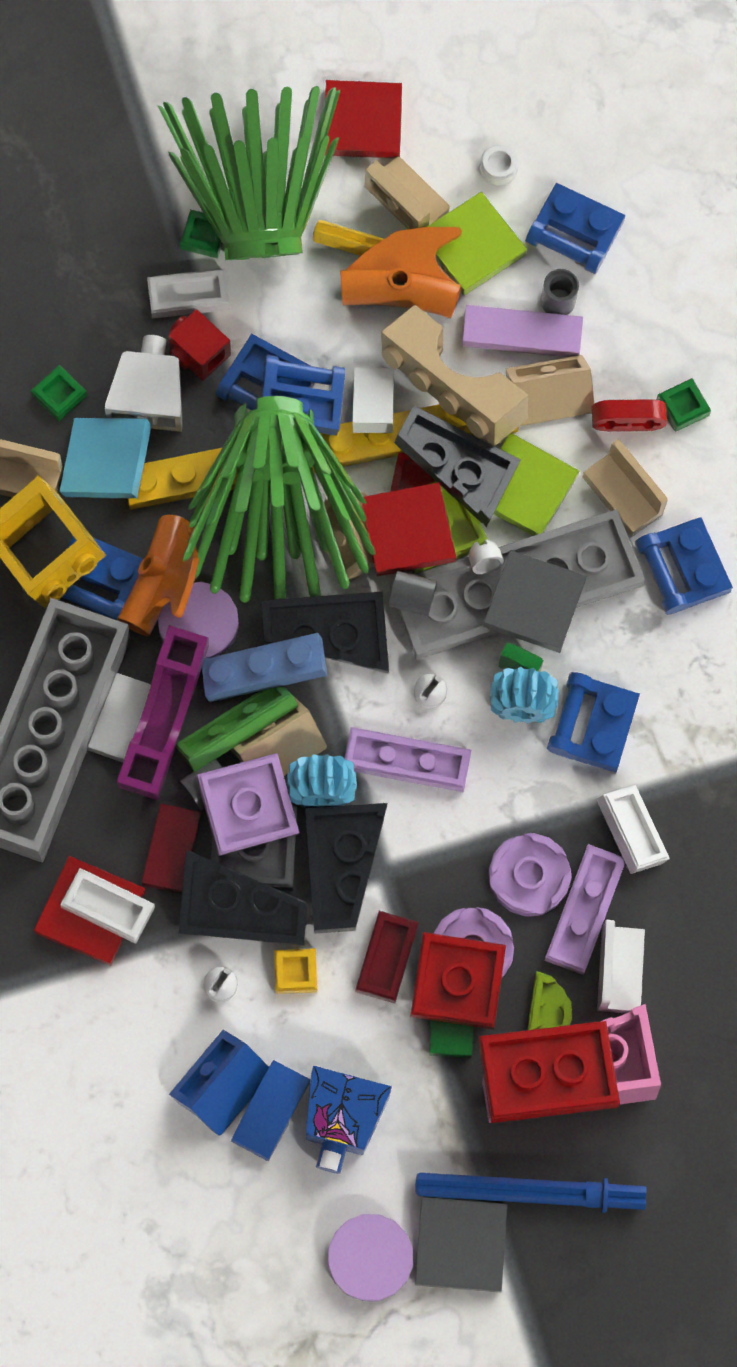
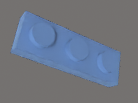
(264, 667)

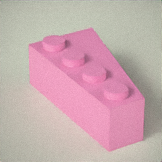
(632, 1057)

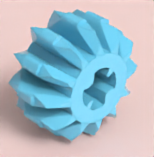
(524, 695)
(321, 781)

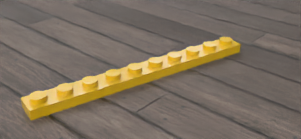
(183, 475)

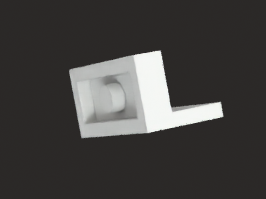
(620, 968)

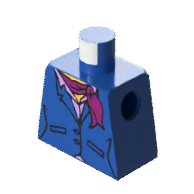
(342, 1115)

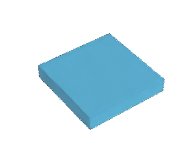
(105, 457)

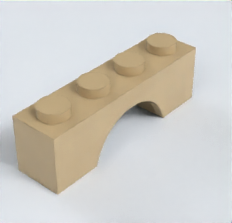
(487, 404)

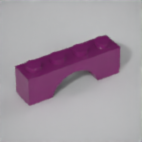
(163, 713)

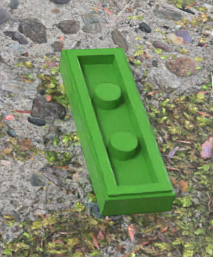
(235, 726)

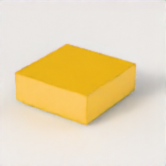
(295, 971)

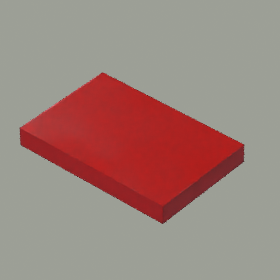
(548, 1071)

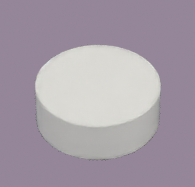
(499, 165)

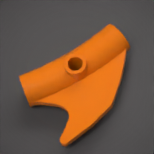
(405, 258)
(162, 576)

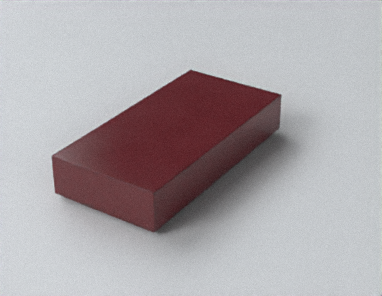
(172, 836)
(387, 957)

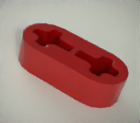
(629, 415)

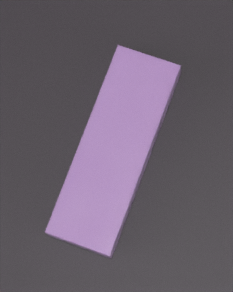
(522, 331)
(408, 759)
(585, 909)

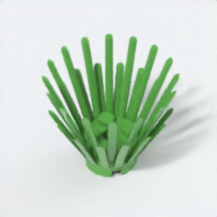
(255, 212)
(273, 455)

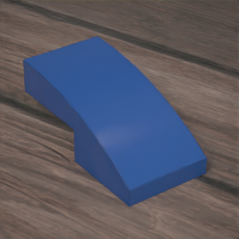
(270, 1110)

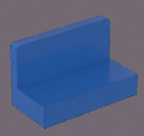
(221, 1082)

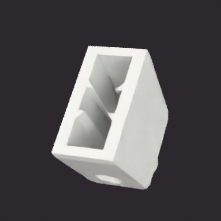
(147, 386)

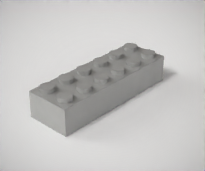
(53, 721)

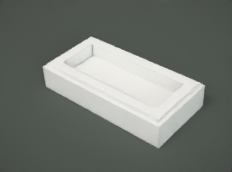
(187, 292)
(373, 400)
(119, 717)
(632, 829)
(107, 905)

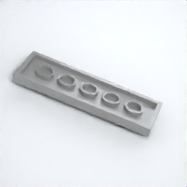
(462, 598)

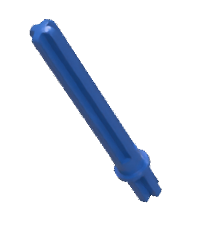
(532, 1191)

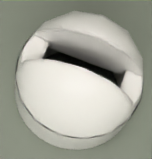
(485, 558)
(436, 697)
(228, 987)

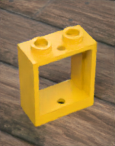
(20, 516)

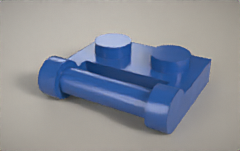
(581, 219)
(250, 365)
(324, 404)
(695, 560)
(113, 573)
(606, 727)

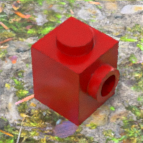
(198, 344)

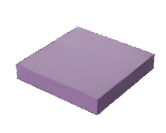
(247, 804)

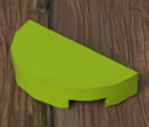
(549, 1004)

